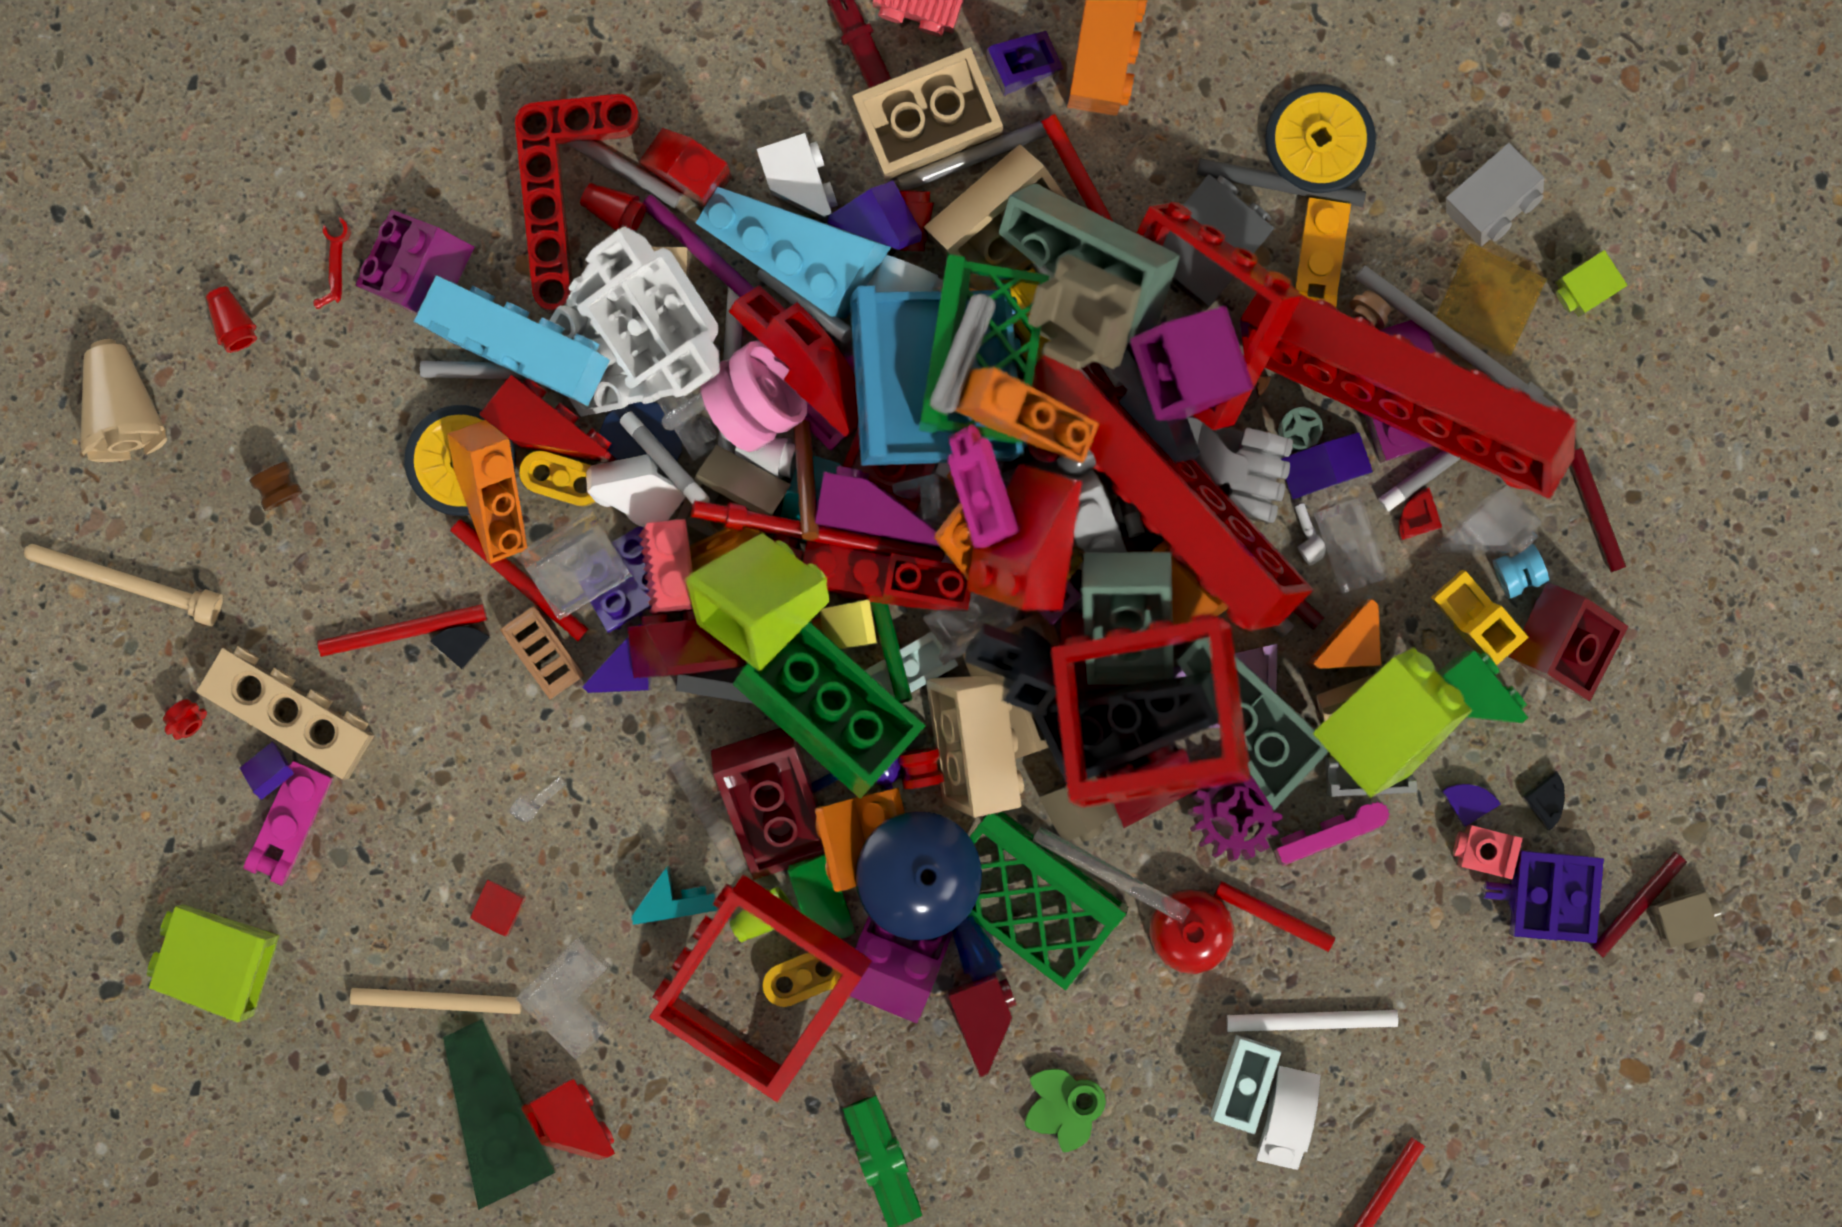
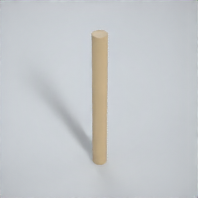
(435, 1000)

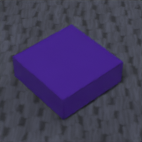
(266, 770)

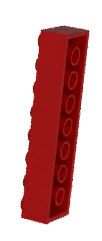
(1420, 393)
(1179, 502)

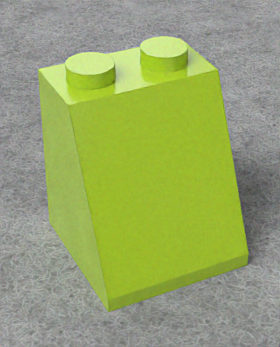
(757, 598)
(1393, 722)
(212, 962)

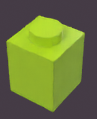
(1589, 284)

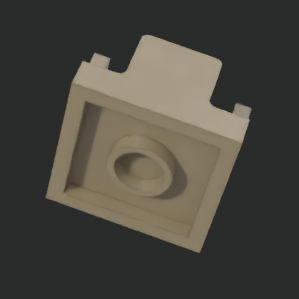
(1084, 314)

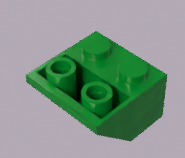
(1482, 691)

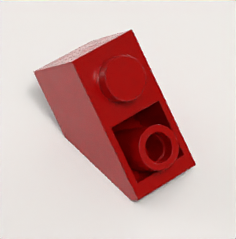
(567, 1123)

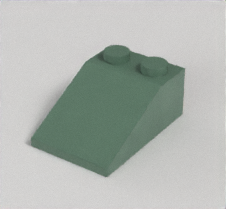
(1129, 594)

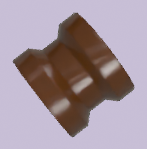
(275, 486)

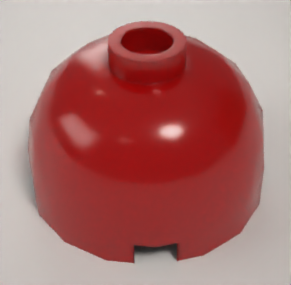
(1197, 942)

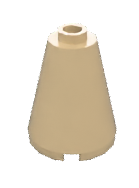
(116, 406)

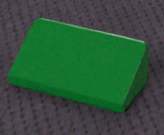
(818, 898)

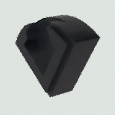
(460, 644)
(1547, 800)

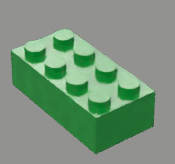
(831, 708)

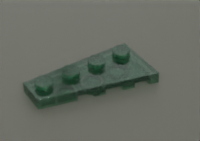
(496, 1133)

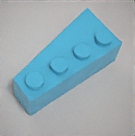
(799, 251)
(513, 340)

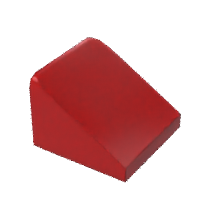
(497, 908)

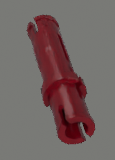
(859, 39)

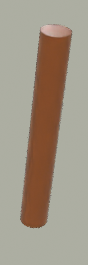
(806, 480)

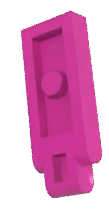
(980, 488)

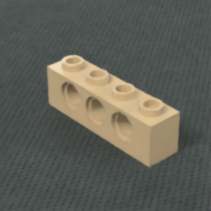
(224, 688)

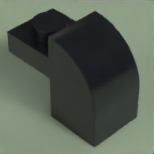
(1023, 662)

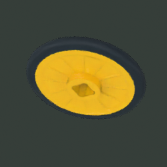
(1345, 125)
(429, 458)

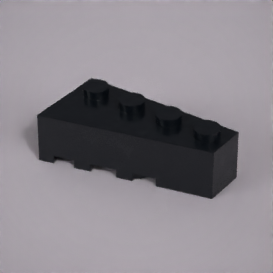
(1134, 719)

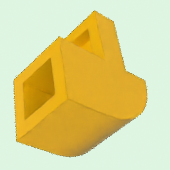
(1478, 619)

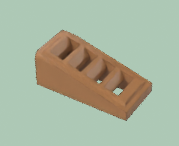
(523, 621)

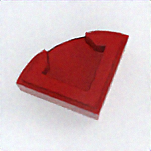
(1418, 515)

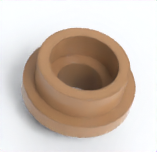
(1371, 307)

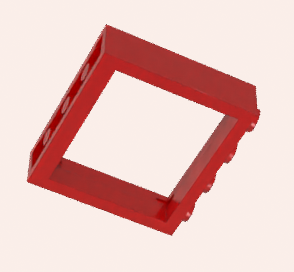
(1243, 264)
(1202, 774)
(719, 1042)

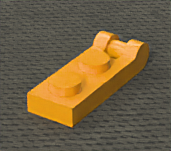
(1322, 247)

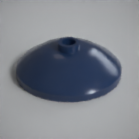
(891, 871)

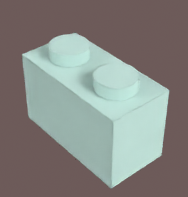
(1245, 1084)

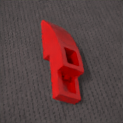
(815, 363)
(890, 579)

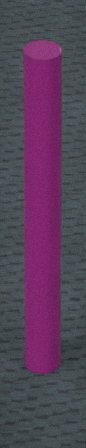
(697, 246)

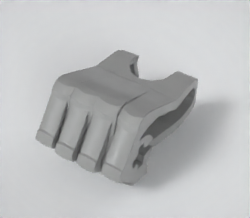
(1245, 466)

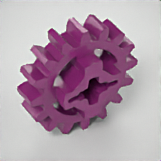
(1232, 831)

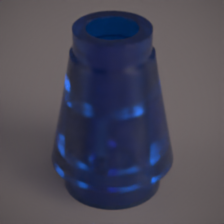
(976, 950)

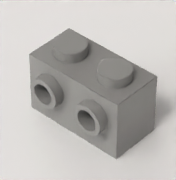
(1496, 195)

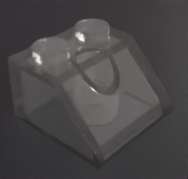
(1493, 527)

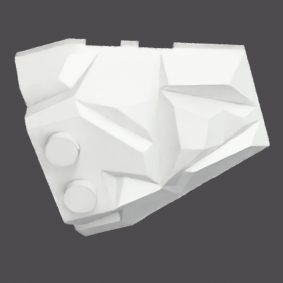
(645, 323)

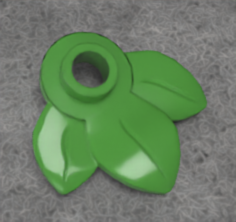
(1058, 1109)

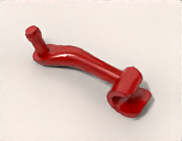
(335, 265)

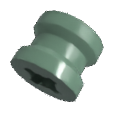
(1307, 425)

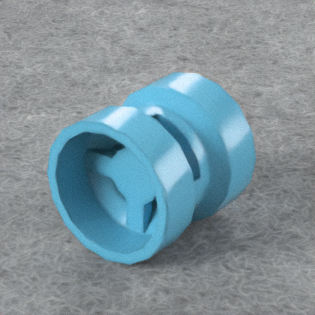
(1521, 571)

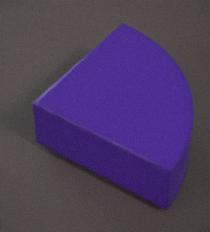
(1469, 801)

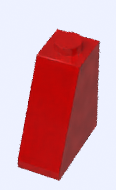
(686, 166)

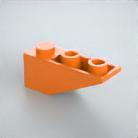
(1025, 414)
(489, 487)

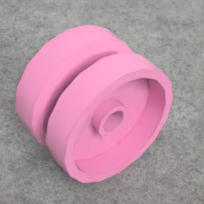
(751, 398)

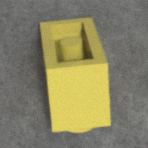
(848, 625)

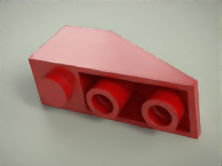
(535, 425)

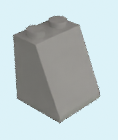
(1095, 523)

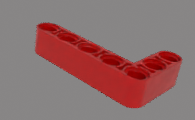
(551, 185)

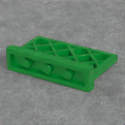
(950, 315)
(1061, 876)

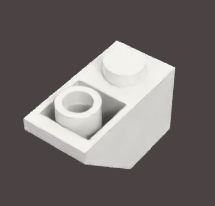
(794, 177)
(635, 488)

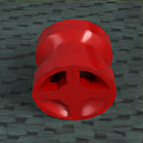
(921, 768)

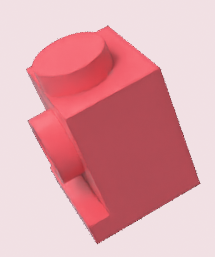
(1505, 857)

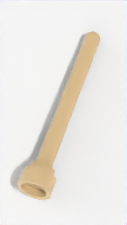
(201, 605)

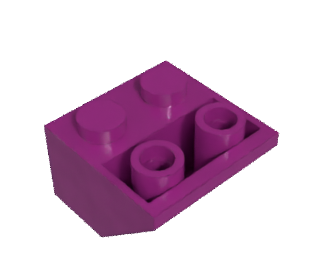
(409, 258)
(1191, 364)
(899, 971)

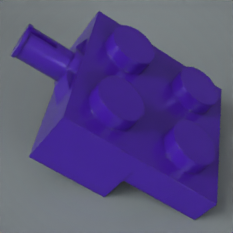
(1553, 896)

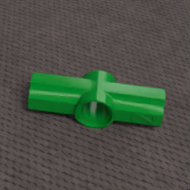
(882, 1161)

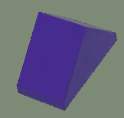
(1023, 61)
(879, 216)
(1327, 465)
(617, 674)

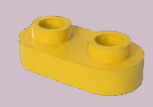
(562, 477)
(804, 979)

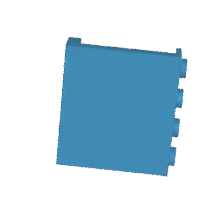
(891, 370)

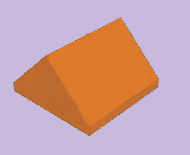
(1353, 642)

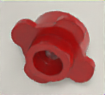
(183, 719)

